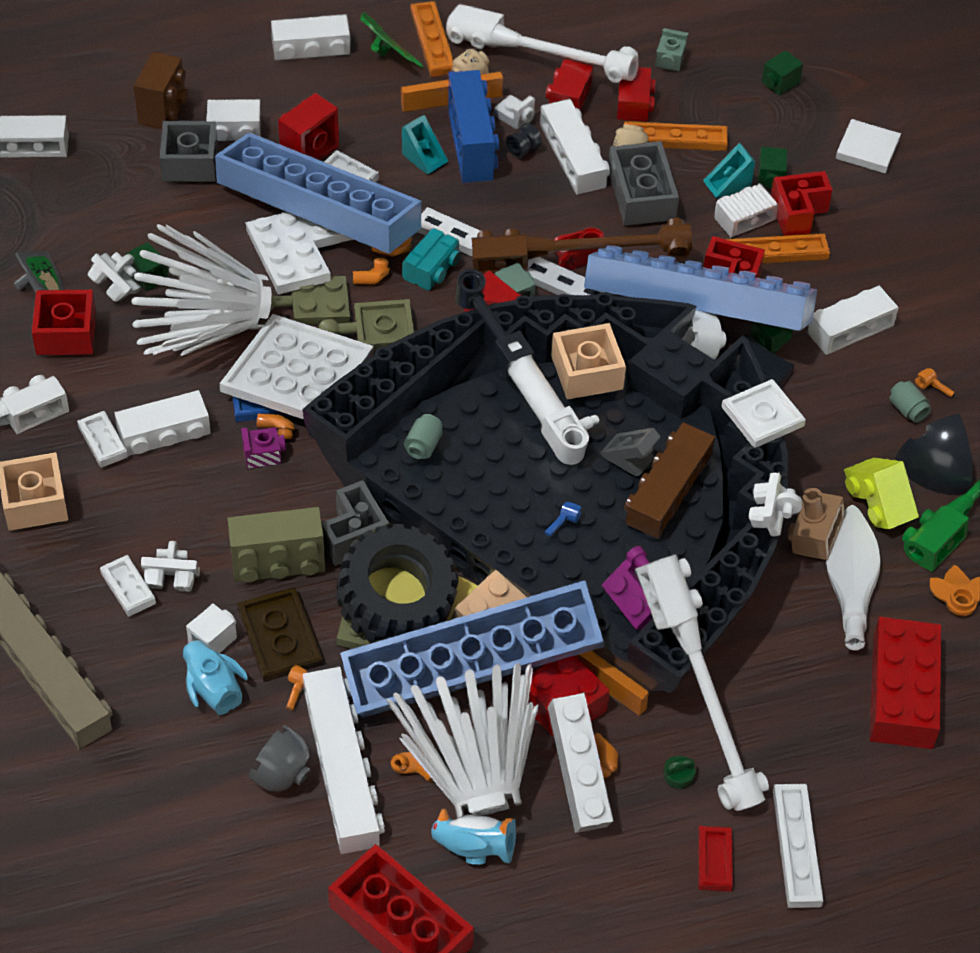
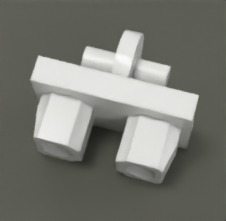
(118, 270)
(778, 504)
(170, 564)

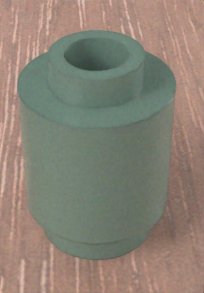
(910, 401)
(423, 436)

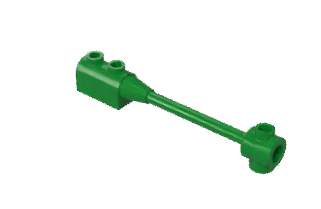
(940, 531)

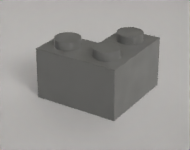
(357, 514)

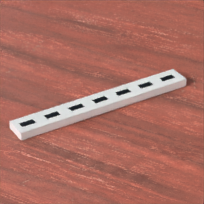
(544, 273)

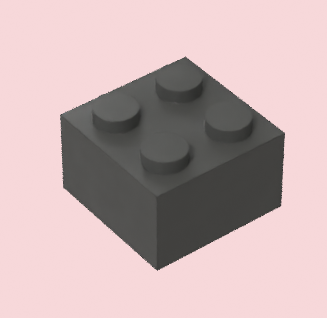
(188, 151)

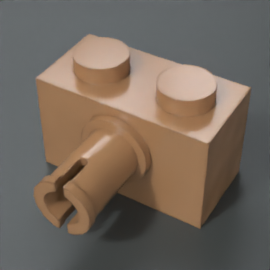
(816, 524)

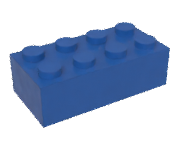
(472, 126)

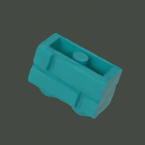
(431, 259)

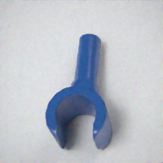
(569, 511)

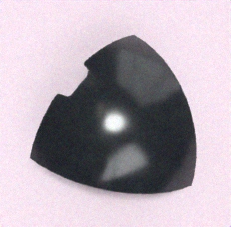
(940, 457)

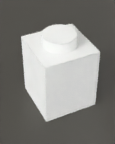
(213, 628)

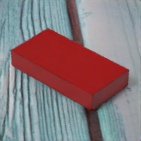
(715, 858)

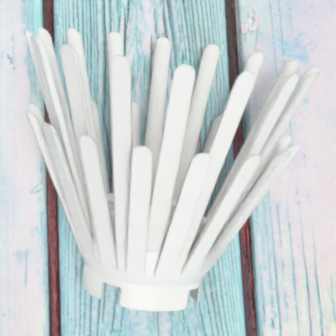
(226, 298)
(486, 760)

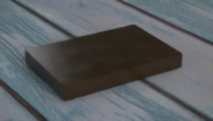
(279, 634)

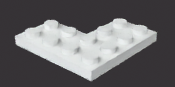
(290, 250)

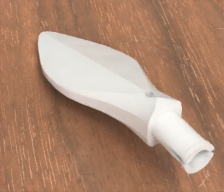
(853, 573)

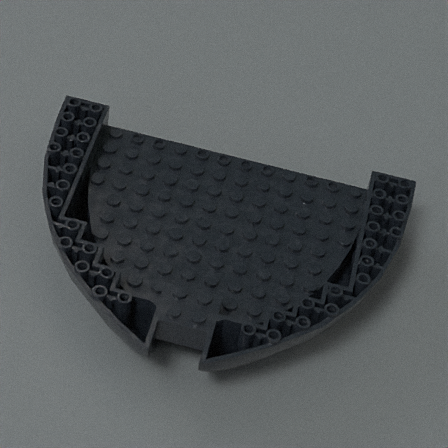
(501, 486)

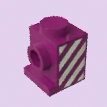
(262, 447)

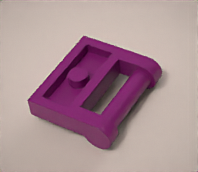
(627, 591)

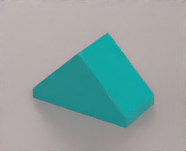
(422, 146)
(732, 173)

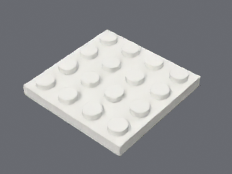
(292, 365)

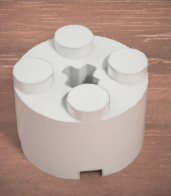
(706, 333)

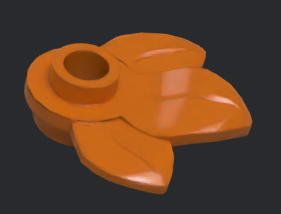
(955, 589)

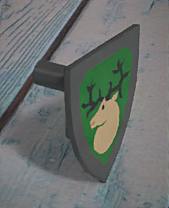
(39, 272)

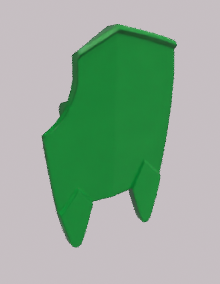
(382, 36)

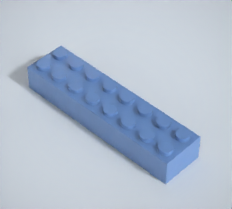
(319, 192)
(710, 290)
(521, 632)

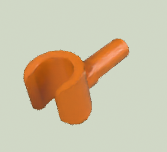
(929, 377)
(295, 677)

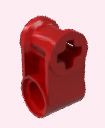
(577, 257)

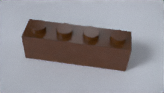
(669, 480)

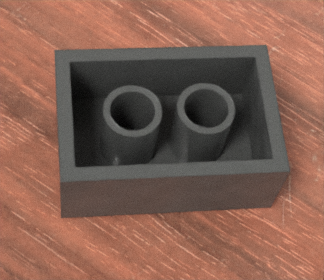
(643, 183)

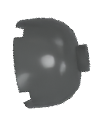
(282, 762)

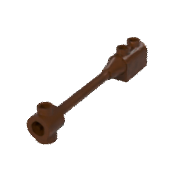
(499, 252)

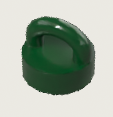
(679, 771)

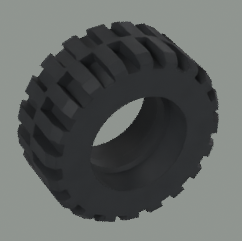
(401, 550)

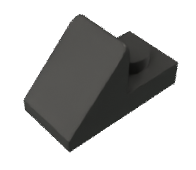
(631, 450)

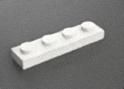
(797, 846)

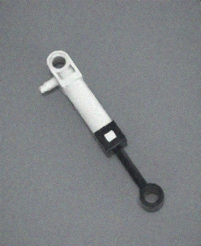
(516, 361)

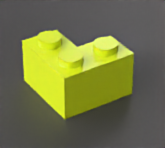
(885, 489)

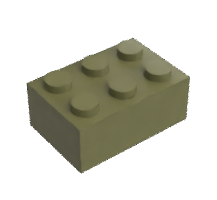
(276, 544)

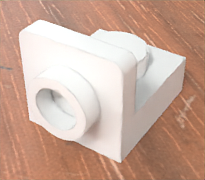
(515, 111)

